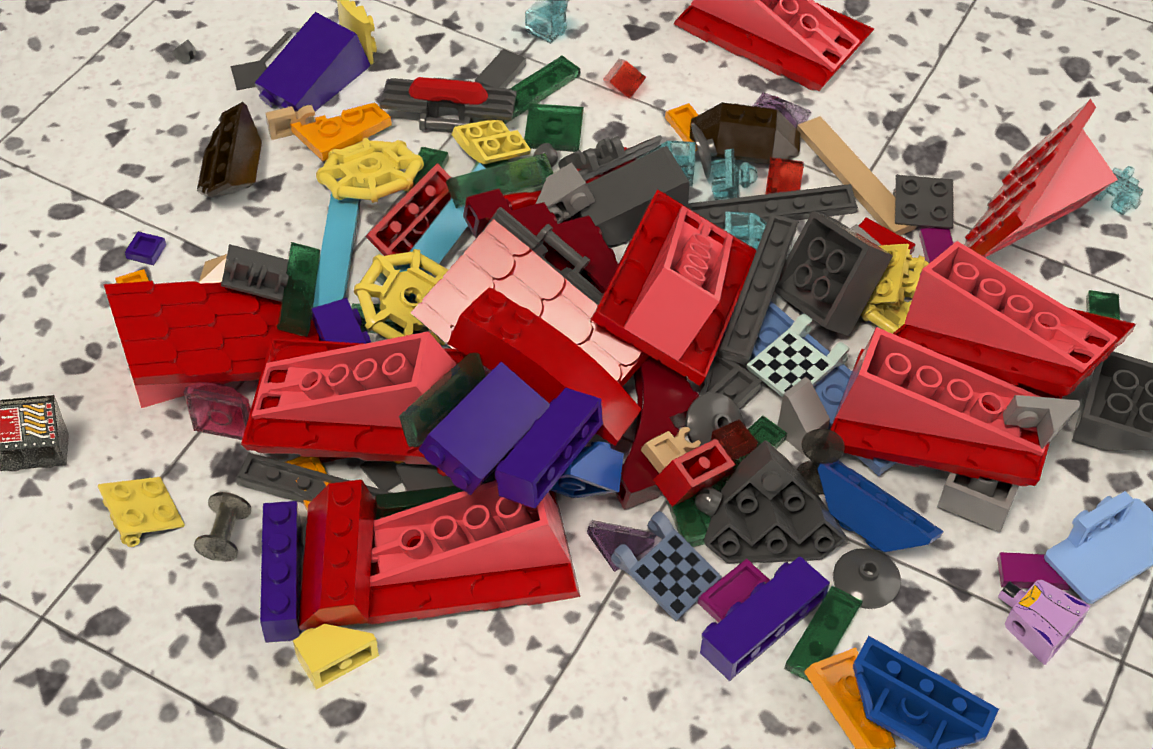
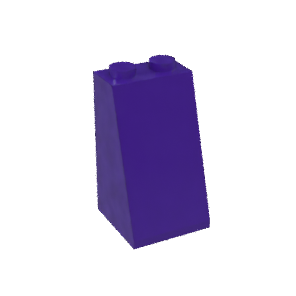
(313, 66)
(483, 428)

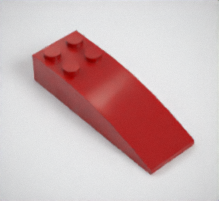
(540, 357)

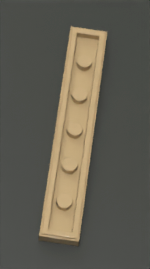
(852, 171)

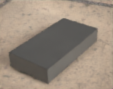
(501, 70)

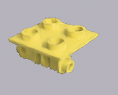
(889, 286)
(139, 508)

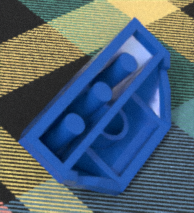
(872, 511)
(918, 701)

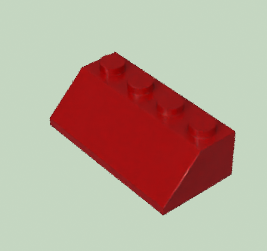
(337, 556)

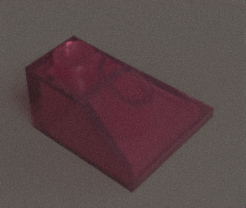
(217, 409)

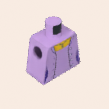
(1042, 617)

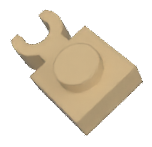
(280, 120)
(665, 448)

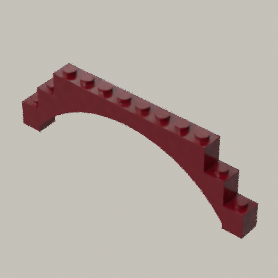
(659, 389)

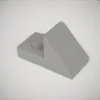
(1046, 414)

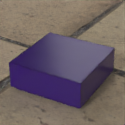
(145, 248)

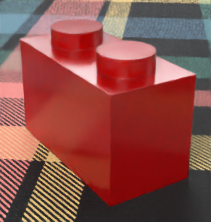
(693, 471)

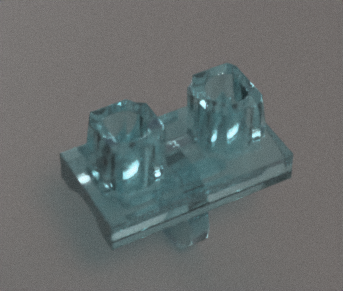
(734, 174)
(1125, 191)

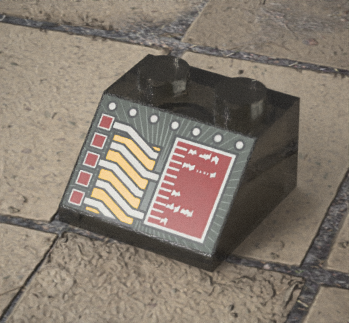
(32, 434)

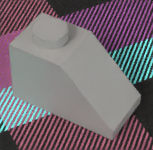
(801, 412)

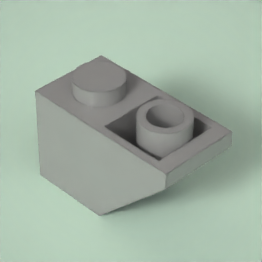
(565, 193)

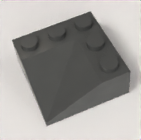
(831, 273)
(1118, 405)

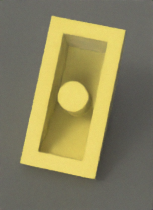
(333, 652)

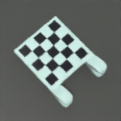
(793, 358)

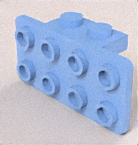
(1105, 547)

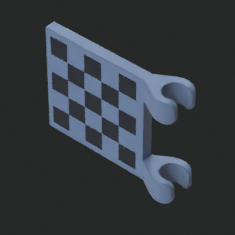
(670, 571)

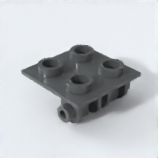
(923, 201)
(255, 273)

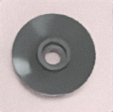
(705, 149)
(706, 411)
(874, 589)

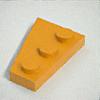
(341, 130)
(838, 688)

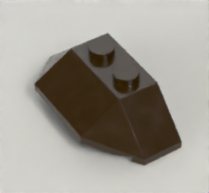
(750, 131)
(231, 154)

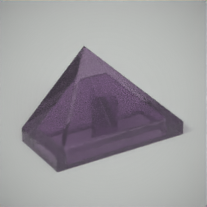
(792, 112)
(610, 536)

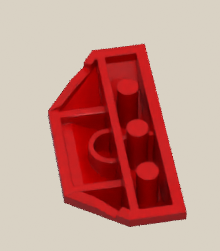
(411, 214)

